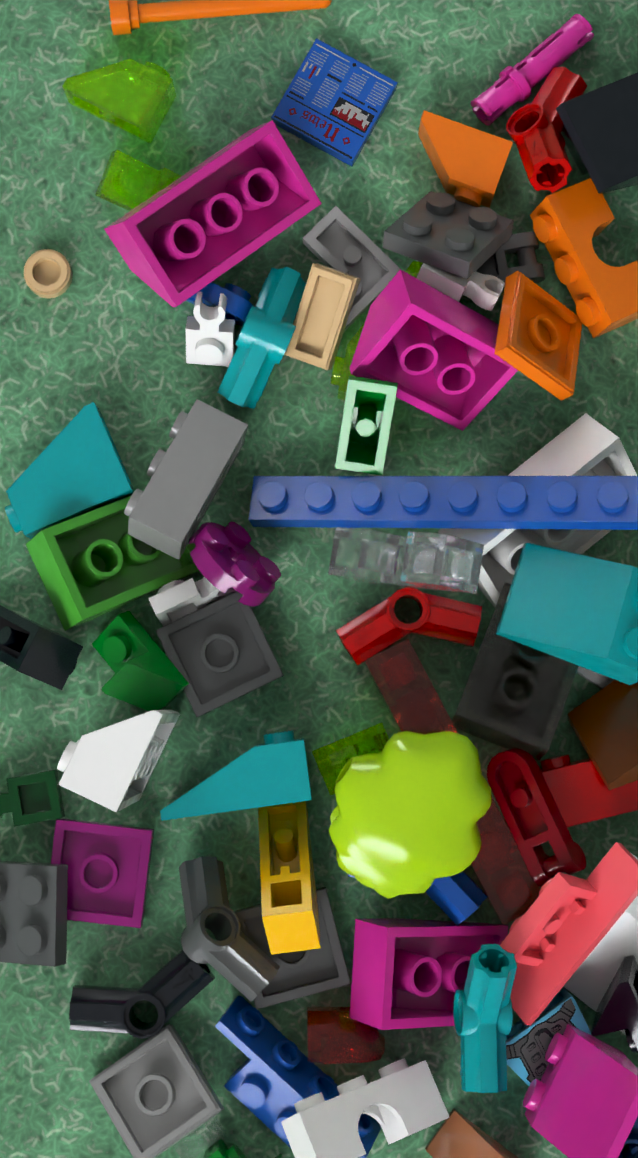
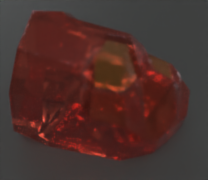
(339, 1039)

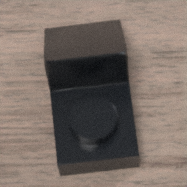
(620, 1004)

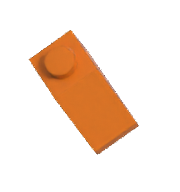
(464, 158)

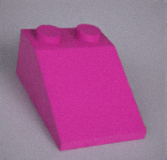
(412, 968)
(584, 1096)

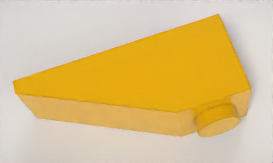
(287, 879)

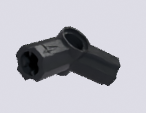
(112, 1007)

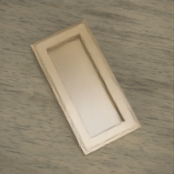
(322, 316)

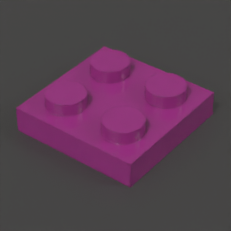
(104, 870)

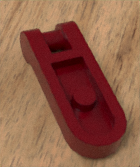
(533, 815)

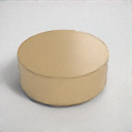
(47, 273)

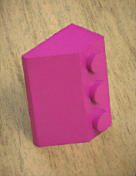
(432, 350)

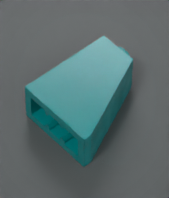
(69, 477)

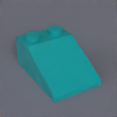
(575, 610)
(258, 778)

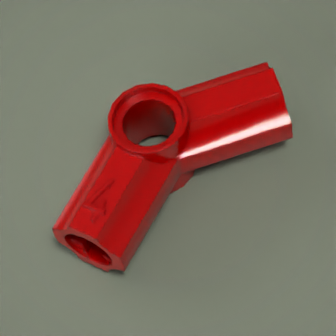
(538, 130)
(438, 619)

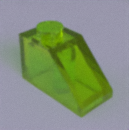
(125, 95)

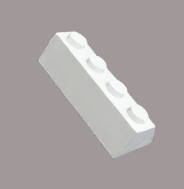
(579, 450)
(118, 760)

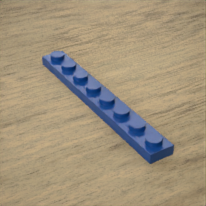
(446, 502)

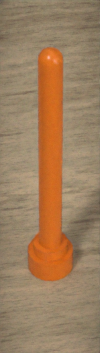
(129, 14)

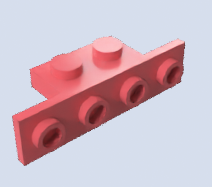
(566, 928)

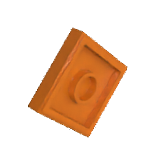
(538, 336)

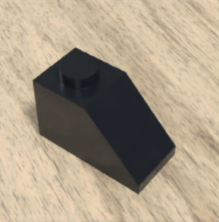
(36, 649)

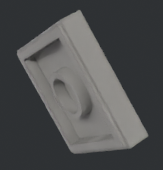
(156, 1094)

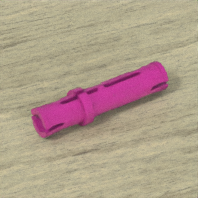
(518, 81)

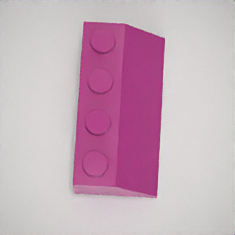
(214, 215)

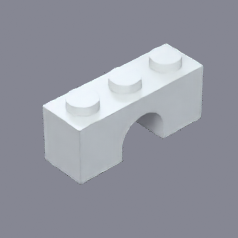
(400, 1101)

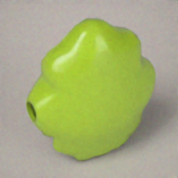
(410, 812)

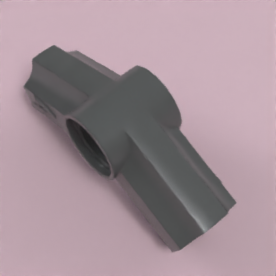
(208, 907)

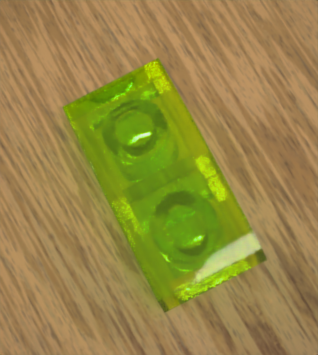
(130, 181)

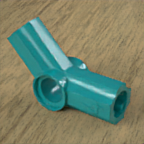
(263, 337)
(485, 1018)

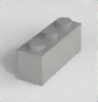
(185, 478)

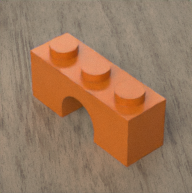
(566, 224)

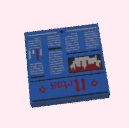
(334, 102)

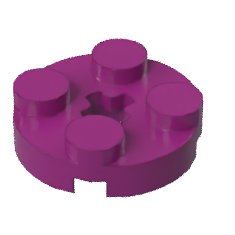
(232, 562)

